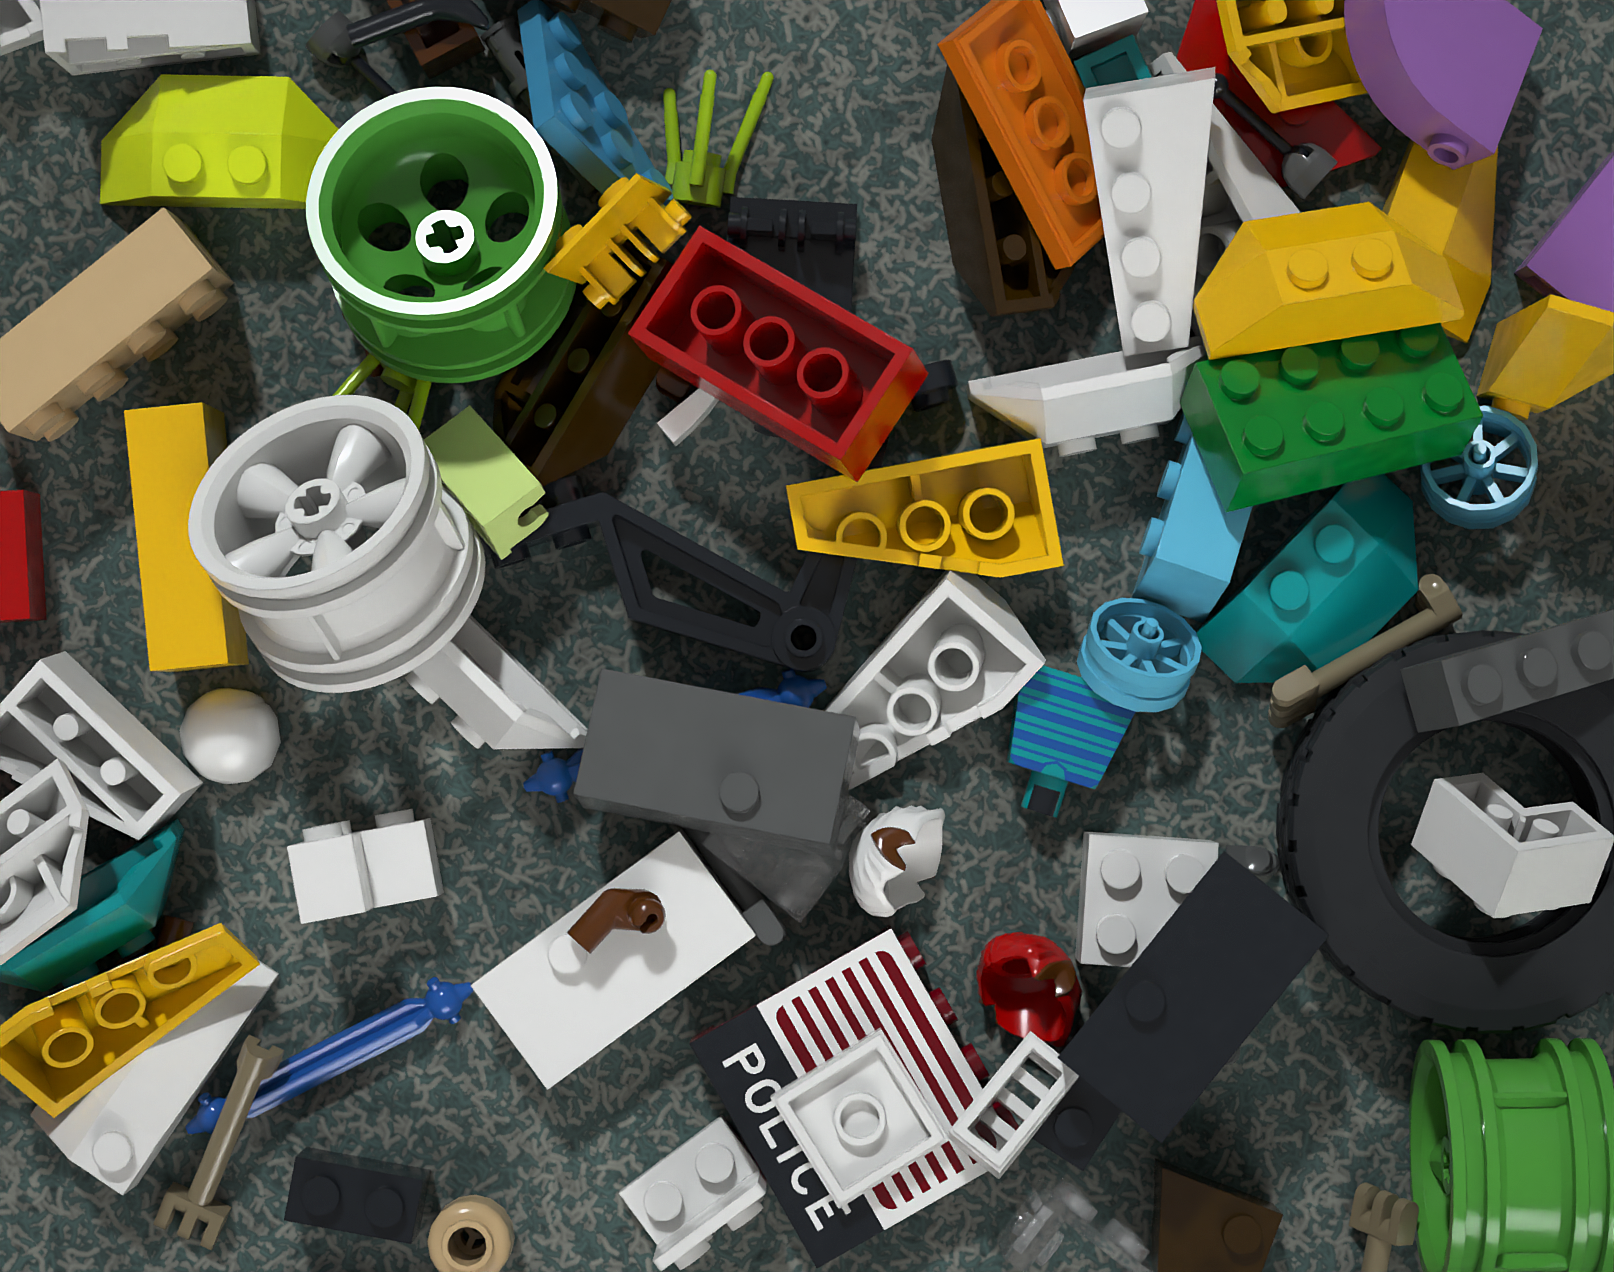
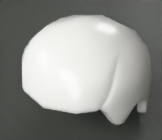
(230, 735)

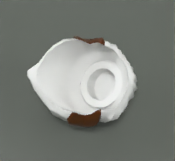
(894, 856)

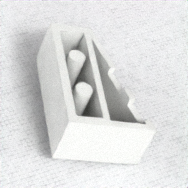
(112, 757)

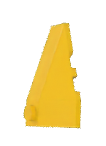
(1452, 216)
(1547, 355)
(951, 512)
(93, 1029)

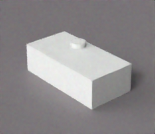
(571, 1004)

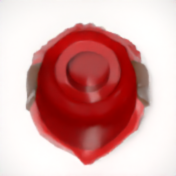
(1029, 986)

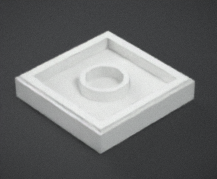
(859, 1118)

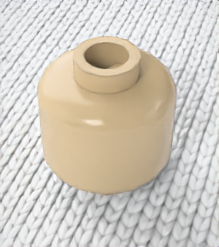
(451, 1251)

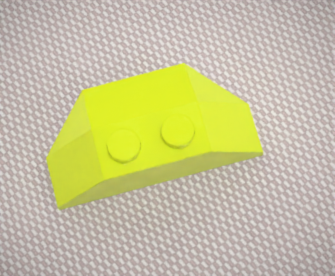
(215, 144)

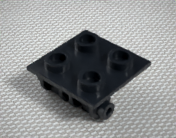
(801, 240)

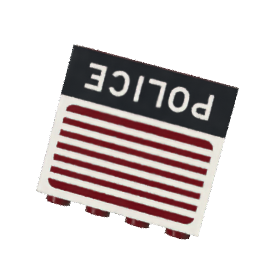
(809, 1025)

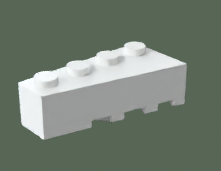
(1150, 185)

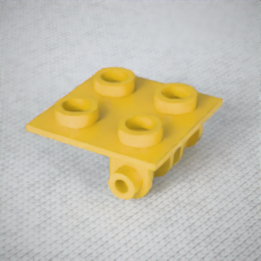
(625, 206)

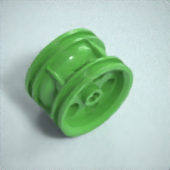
(381, 173)

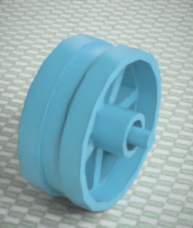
(1479, 468)
(1147, 655)

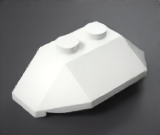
(1091, 397)
(495, 695)
(40, 856)

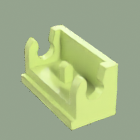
(487, 481)

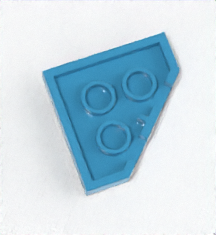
(574, 104)

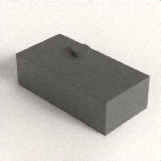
(717, 762)

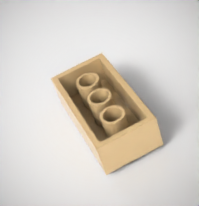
(105, 324)

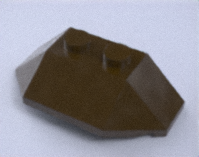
(984, 219)
(582, 384)

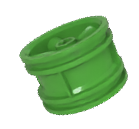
(1513, 1158)

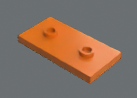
(1033, 119)

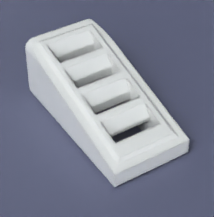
(980, 1150)

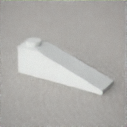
(133, 1112)

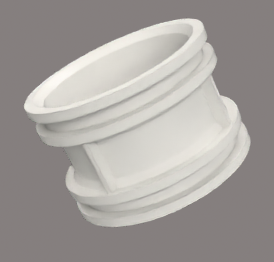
(305, 490)

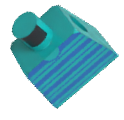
(1062, 736)

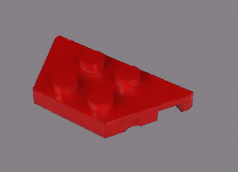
(1320, 124)

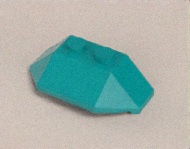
(1321, 587)
(113, 912)

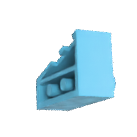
(1193, 540)

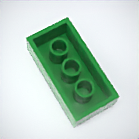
(1328, 413)

